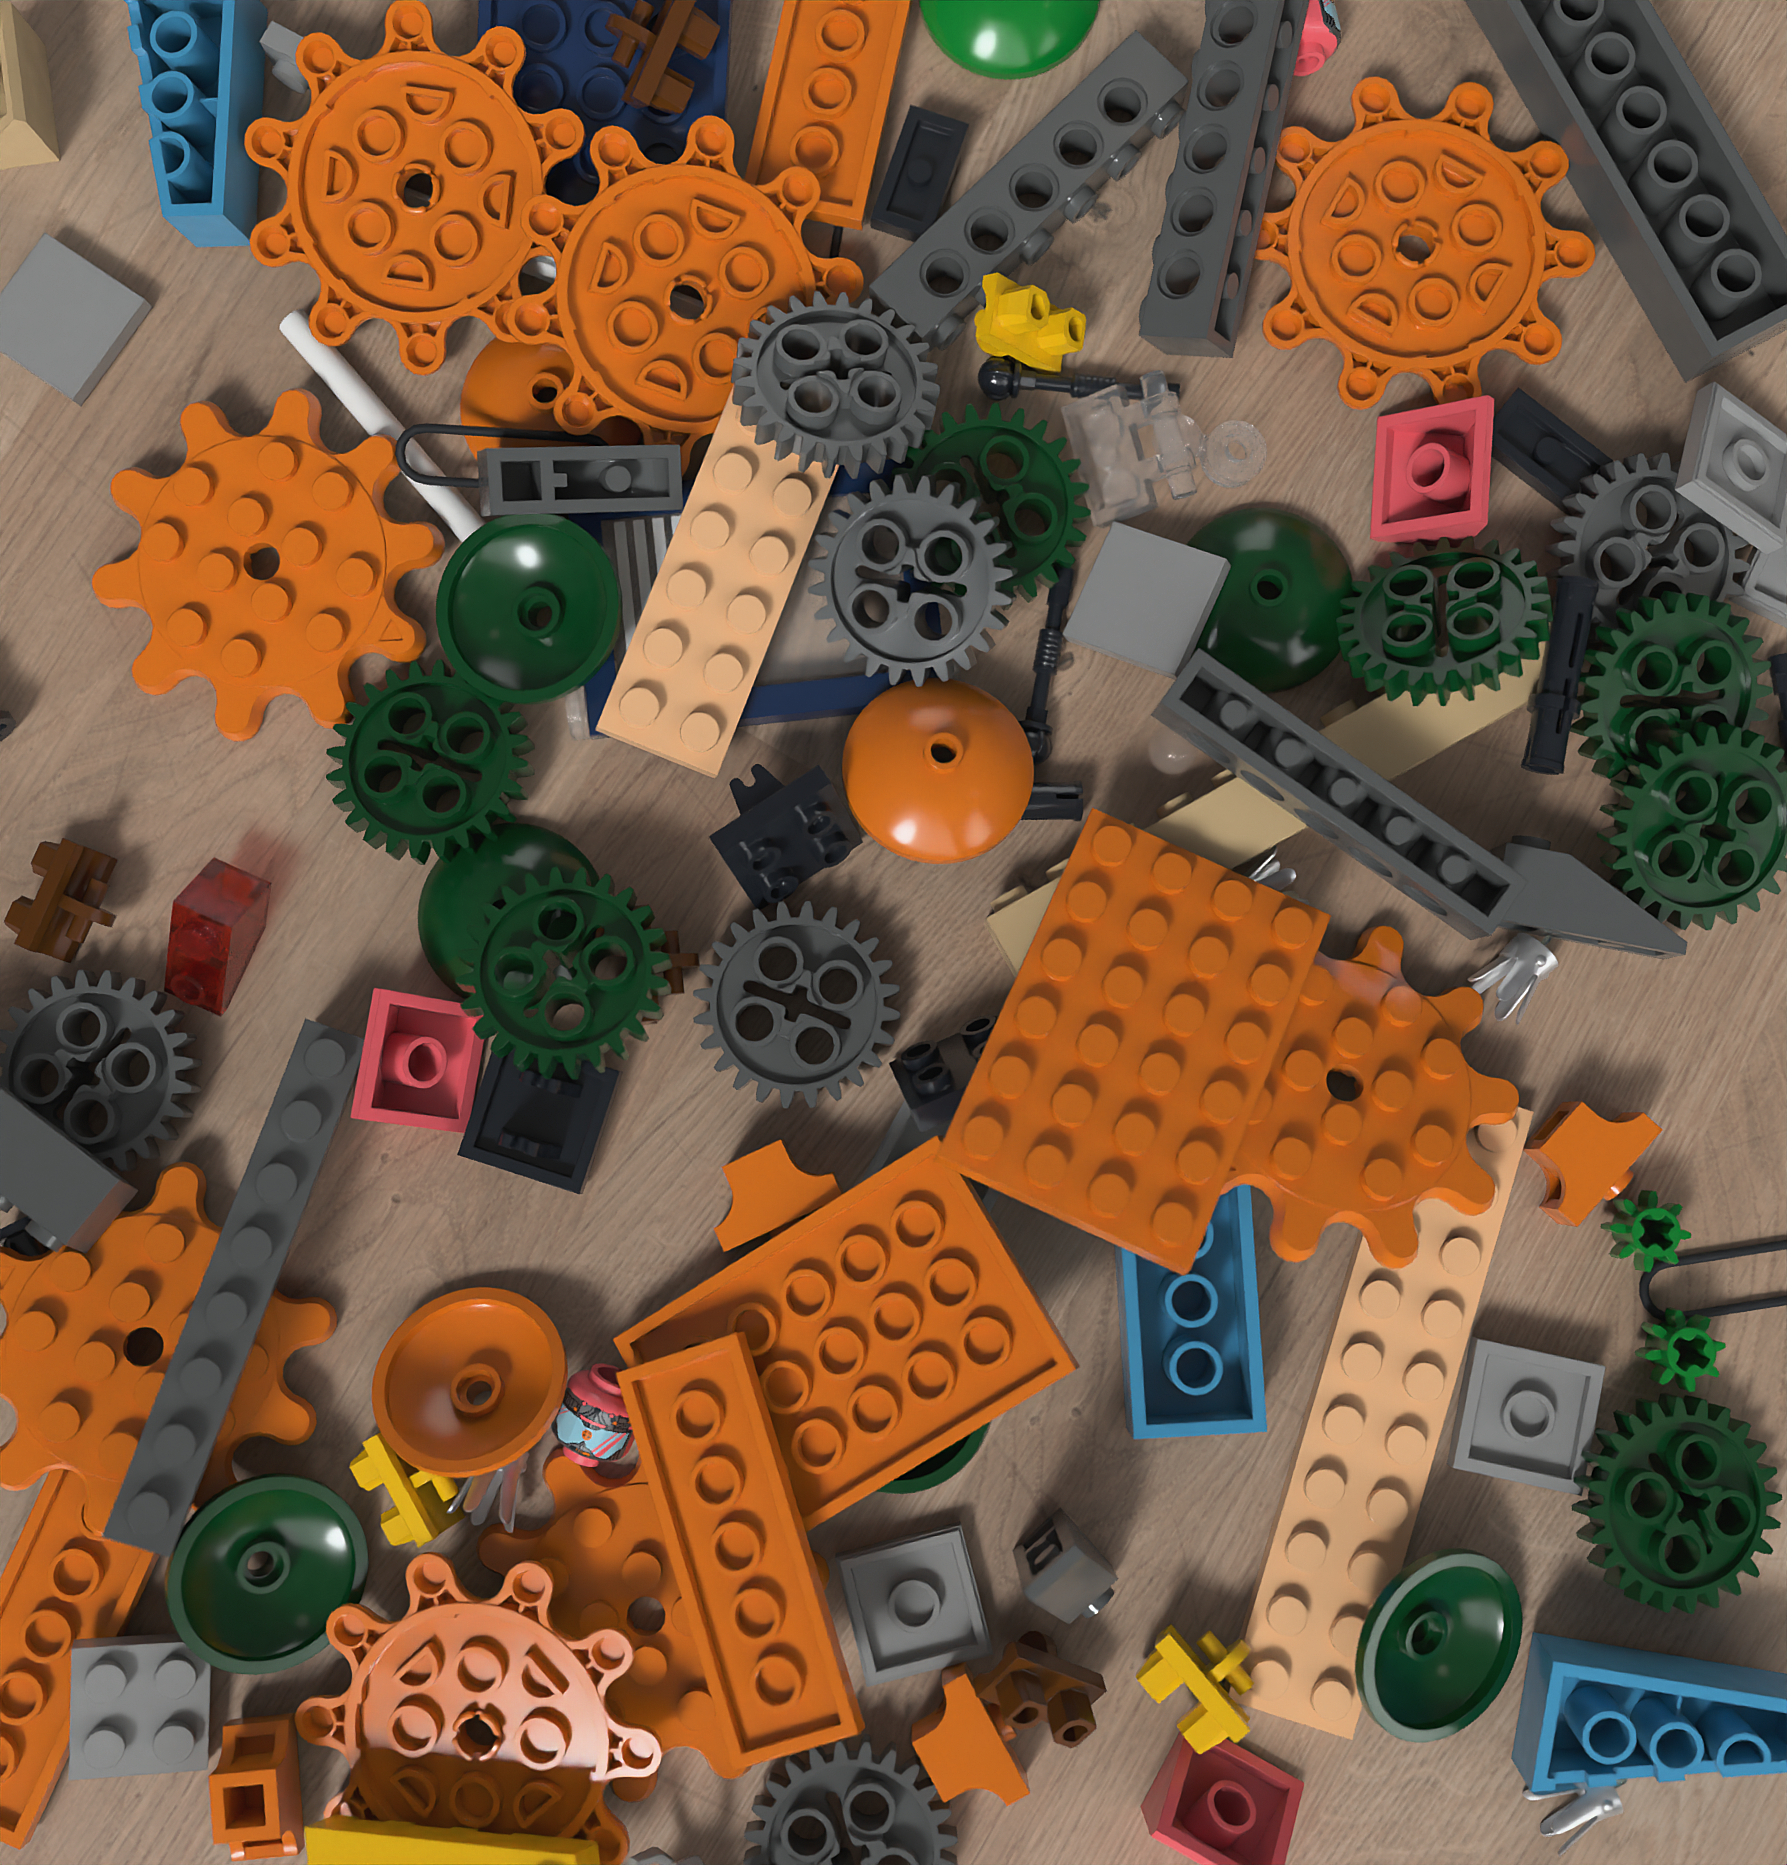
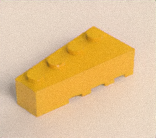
(392, 1842)

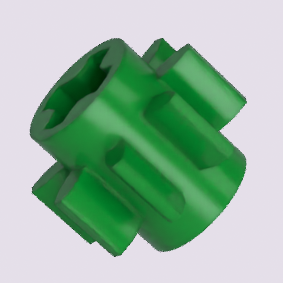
(1664, 1231)
(1698, 1344)

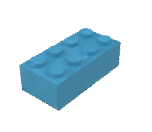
(1194, 1337)

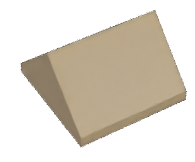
(26, 100)

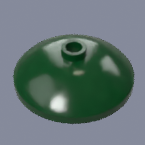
(493, 600)
(1280, 639)
(458, 889)
(273, 1613)
(1438, 1645)

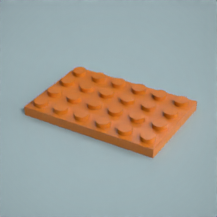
(1135, 1042)
(874, 1330)

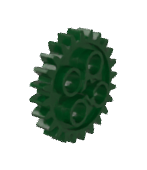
(1039, 486)
(1492, 621)
(1672, 638)
(408, 812)
(1651, 818)
(519, 938)
(1635, 1536)

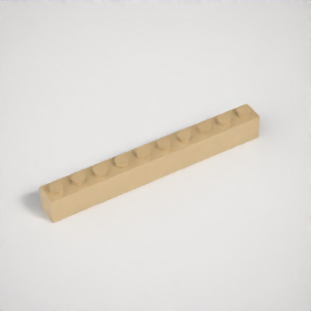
(1242, 823)

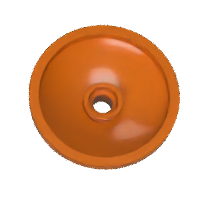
(504, 390)
(933, 807)
(449, 1356)

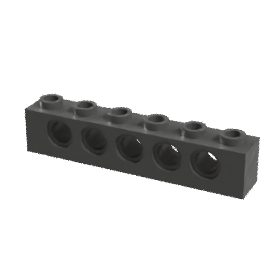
(1129, 80)
(1233, 191)
(1339, 797)

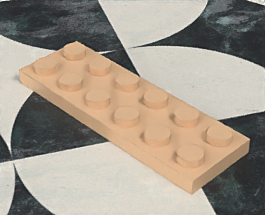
(715, 599)

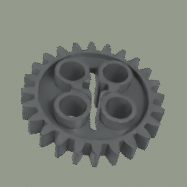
(835, 385)
(1608, 522)
(919, 523)
(818, 950)
(54, 1035)
(904, 1828)

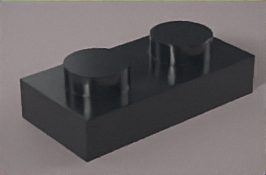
(919, 174)
(1543, 449)

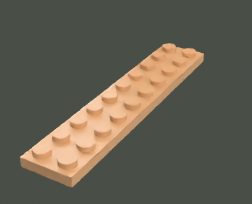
(1368, 1450)

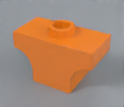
(1586, 1157)
(771, 1194)
(968, 1743)
(258, 1789)

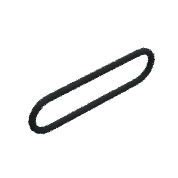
(475, 431)
(1706, 1257)

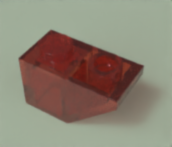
(214, 935)

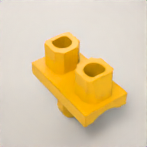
(1026, 325)
(418, 1496)
(1216, 1712)

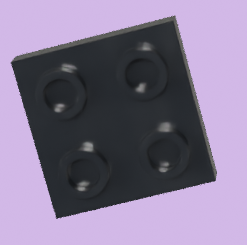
(784, 833)
(937, 1073)
(538, 1123)

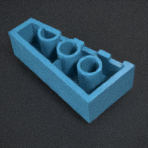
(201, 94)
(1640, 1713)

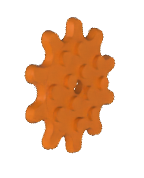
(348, 171)
(1457, 195)
(640, 241)
(332, 579)
(1409, 1114)
(68, 1360)
(603, 1557)
(493, 1659)

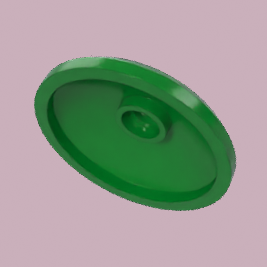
(1009, 35)

